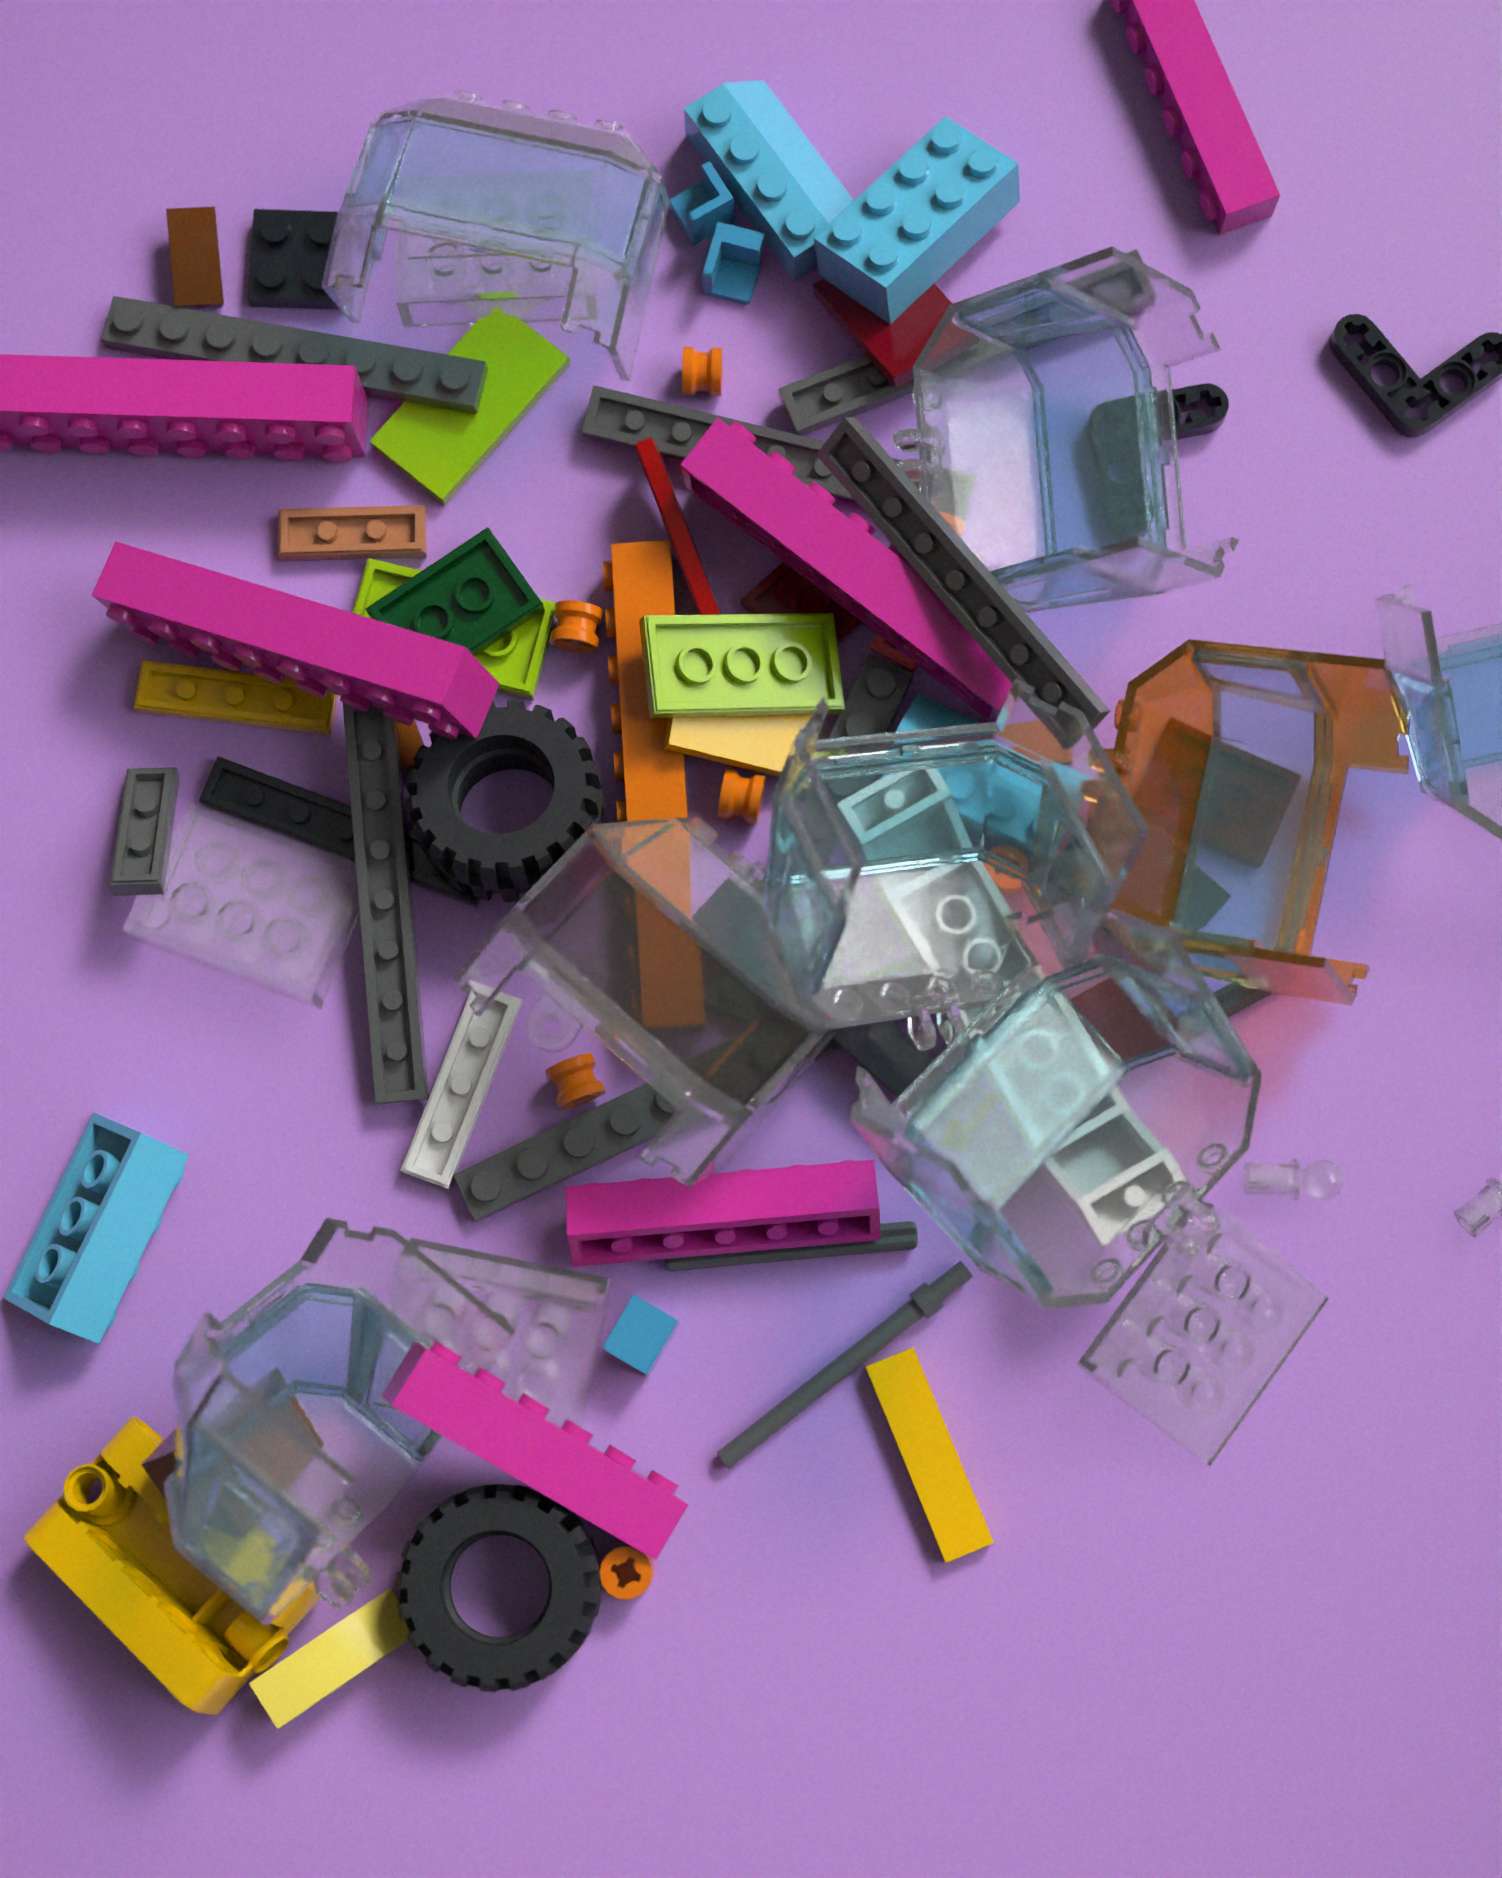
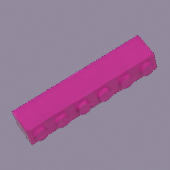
(1201, 111)
(723, 1213)
(534, 1449)

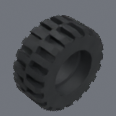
(506, 741)
(428, 1603)

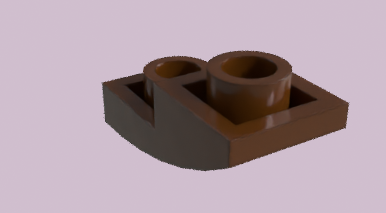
(194, 256)

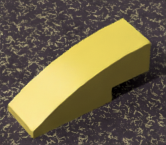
(331, 1659)

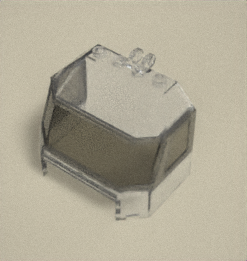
(668, 966)

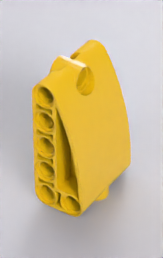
(148, 1594)

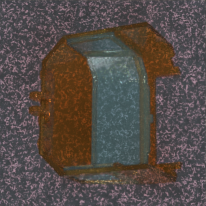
(1242, 792)

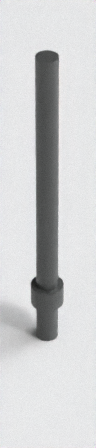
(924, 1301)

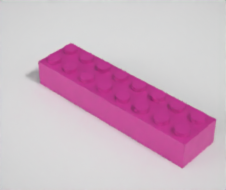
(182, 407)
(841, 560)
(297, 641)

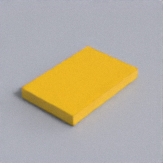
(739, 741)

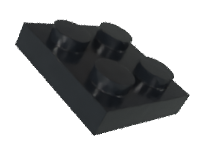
(290, 258)

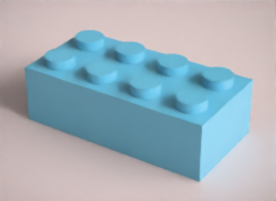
(917, 219)

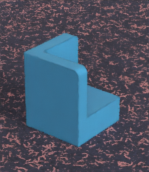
(703, 206)
(733, 263)
(641, 1335)

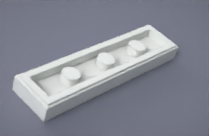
(460, 1091)

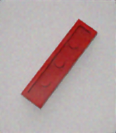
(677, 527)

